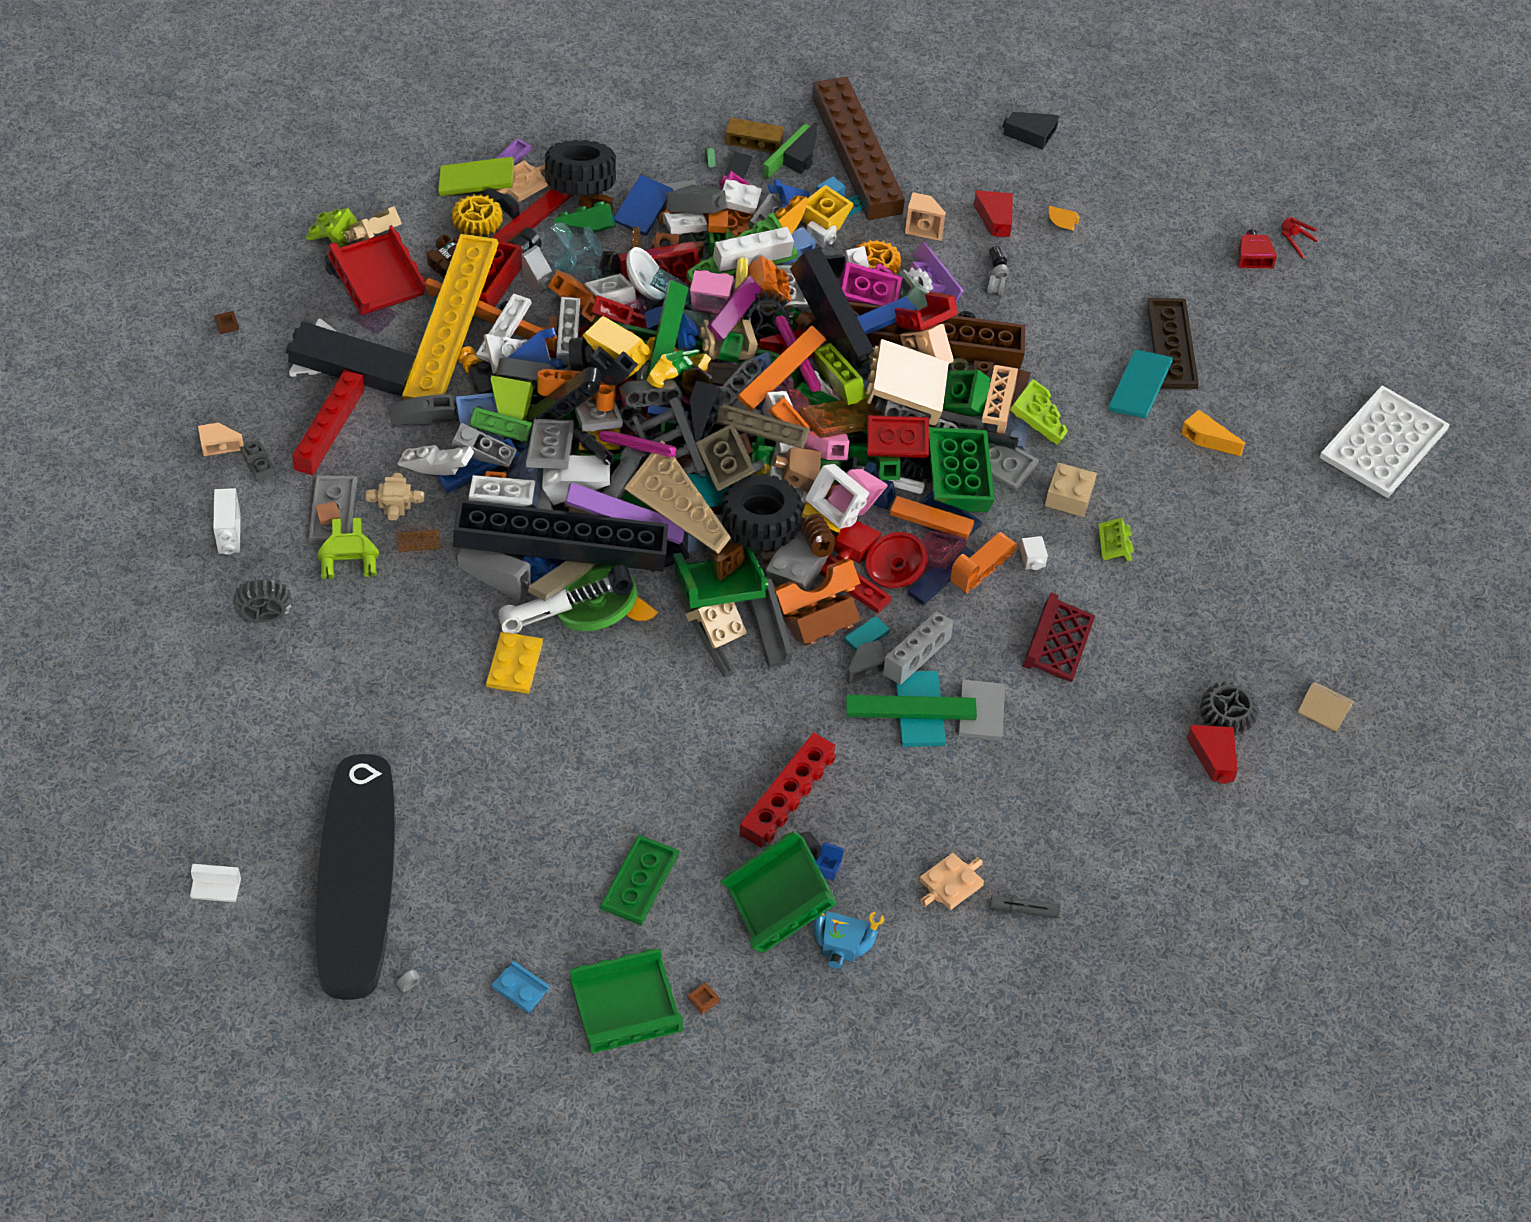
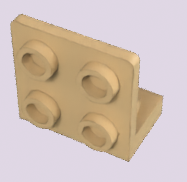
(720, 622)

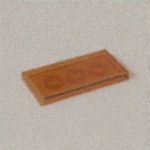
(838, 417)

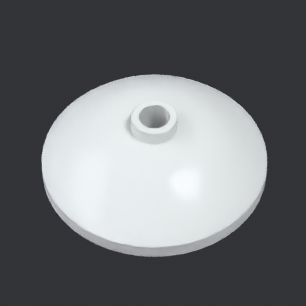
(641, 270)

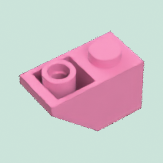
(830, 447)

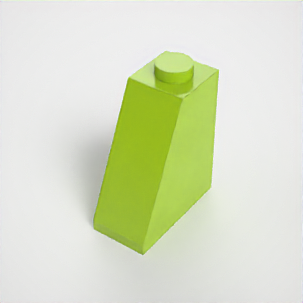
(512, 396)

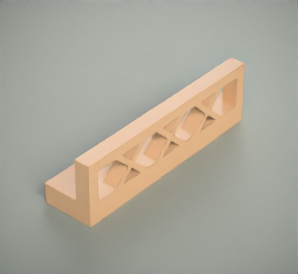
(1008, 392)

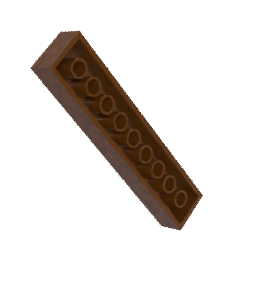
(858, 148)
(967, 338)

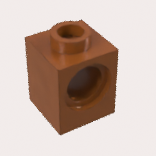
(660, 237)

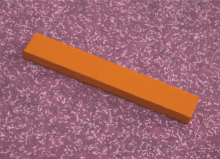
(781, 368)

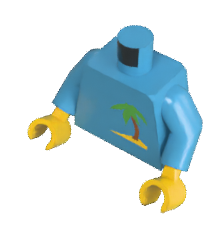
(844, 936)

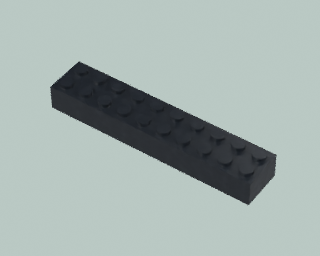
(560, 535)

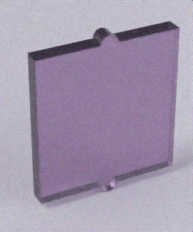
(375, 320)

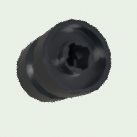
(527, 239)

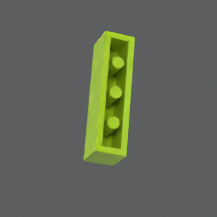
(839, 374)

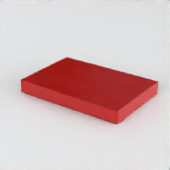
(898, 436)

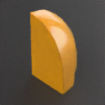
(1063, 217)
(642, 610)

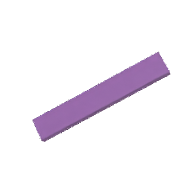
(612, 507)

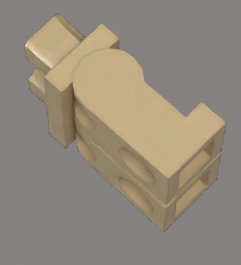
(368, 228)

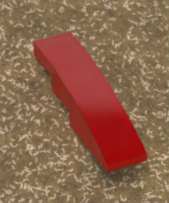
(617, 312)

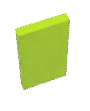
(476, 176)

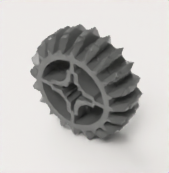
(262, 600)
(1220, 697)

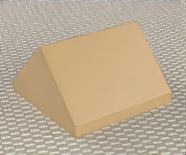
(1325, 706)

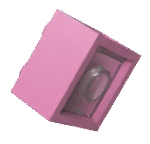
(710, 291)

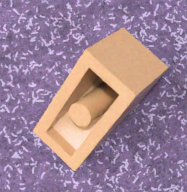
(219, 439)

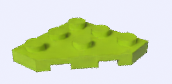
(1039, 412)

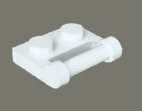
(685, 223)

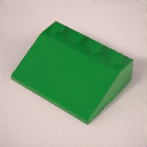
(961, 468)

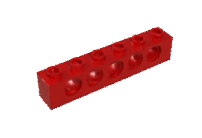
(814, 748)

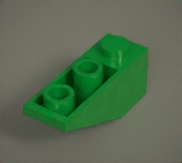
(598, 217)

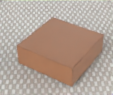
(327, 512)

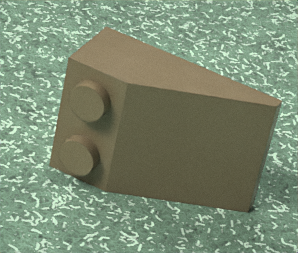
(725, 457)

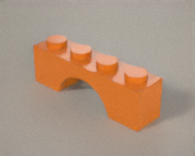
(568, 286)
(839, 577)

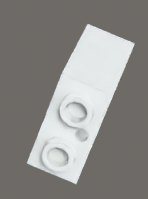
(821, 486)
(226, 521)

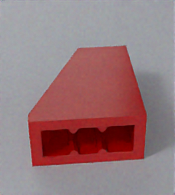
(995, 211)
(1215, 751)

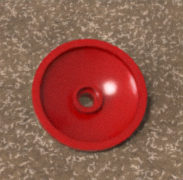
(891, 552)

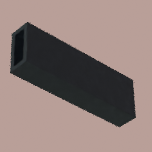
(831, 307)
(335, 352)

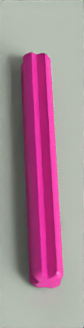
(805, 368)
(637, 443)

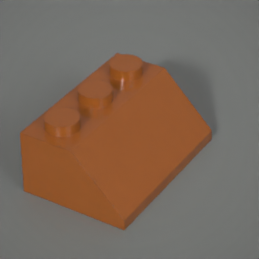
(822, 619)

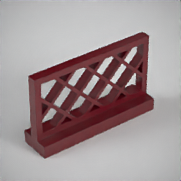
(1044, 628)

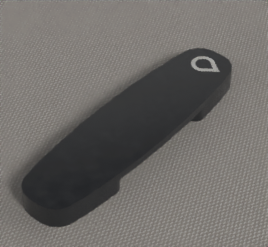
(355, 877)

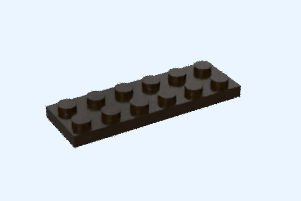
(1173, 338)

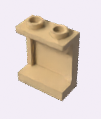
(713, 345)

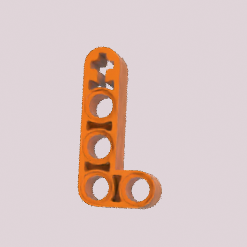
(550, 380)
(969, 571)

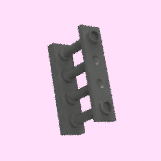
(683, 429)

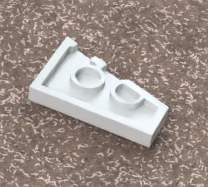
(501, 347)

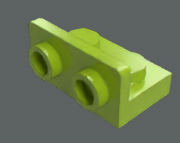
(1115, 539)

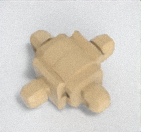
(395, 496)

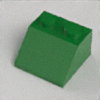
(966, 392)

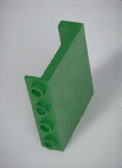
(704, 589)
(779, 891)
(625, 1000)

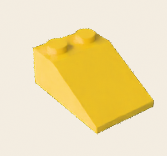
(615, 340)

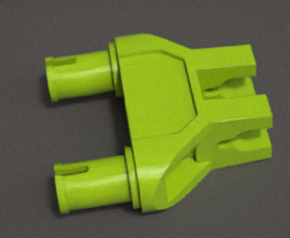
(347, 547)

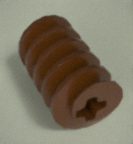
(818, 535)

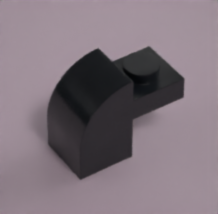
(612, 370)

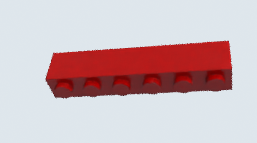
(328, 422)

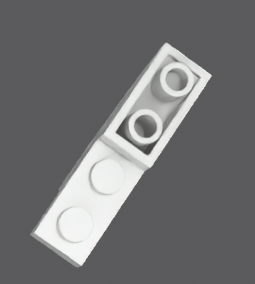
(435, 462)

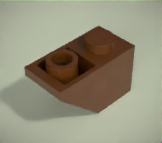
(727, 560)

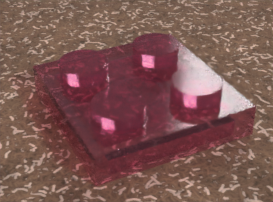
(942, 548)

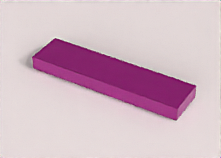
(734, 308)

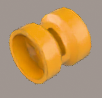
(468, 358)

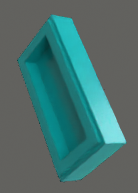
(868, 632)

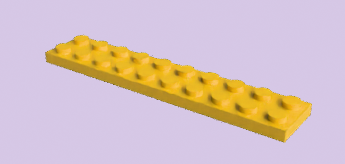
(451, 317)

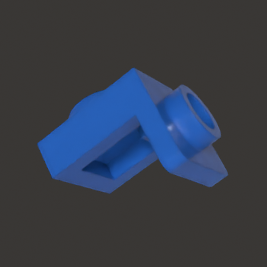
(830, 860)

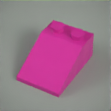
(869, 285)

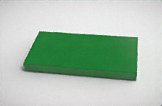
(639, 880)

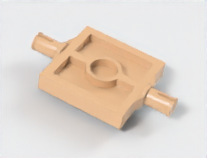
(526, 181)
(951, 881)

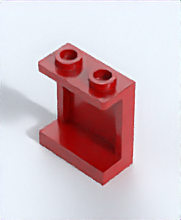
(938, 309)

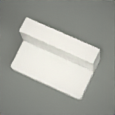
(215, 882)

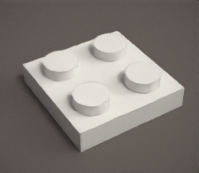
(741, 196)

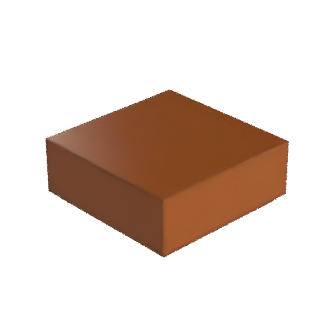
(703, 998)

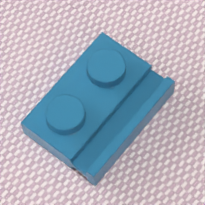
(520, 986)

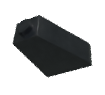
(1031, 128)

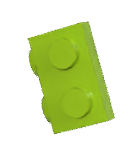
(332, 225)

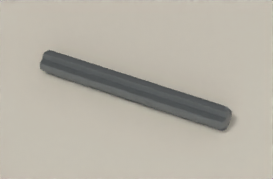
(716, 653)

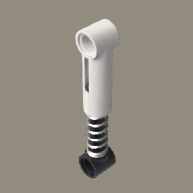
(515, 617)

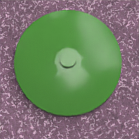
(600, 610)

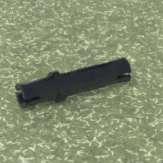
(996, 438)
(589, 442)

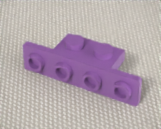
(941, 278)

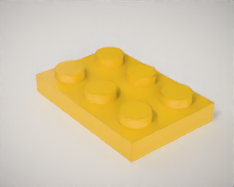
(514, 662)

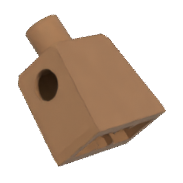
(799, 467)

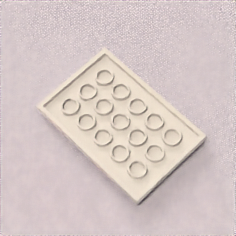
(1384, 441)

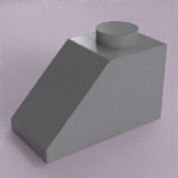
(536, 269)

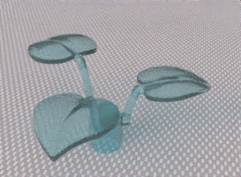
(568, 259)

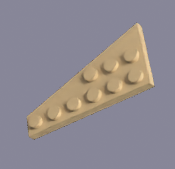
(670, 492)

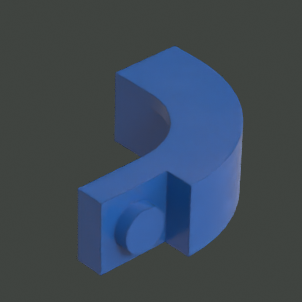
(686, 332)

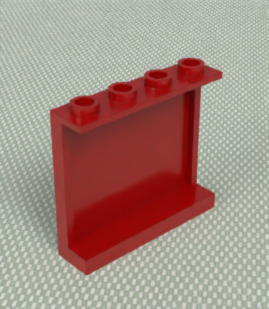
(377, 272)

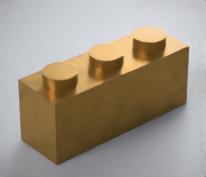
(754, 135)

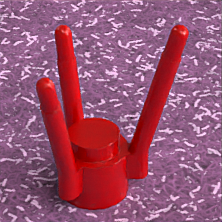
(1292, 227)

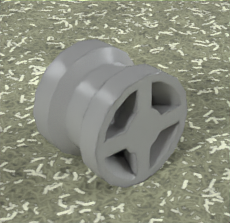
(996, 285)

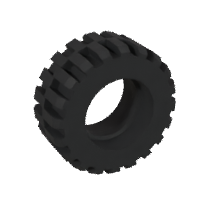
(580, 167)
(761, 530)

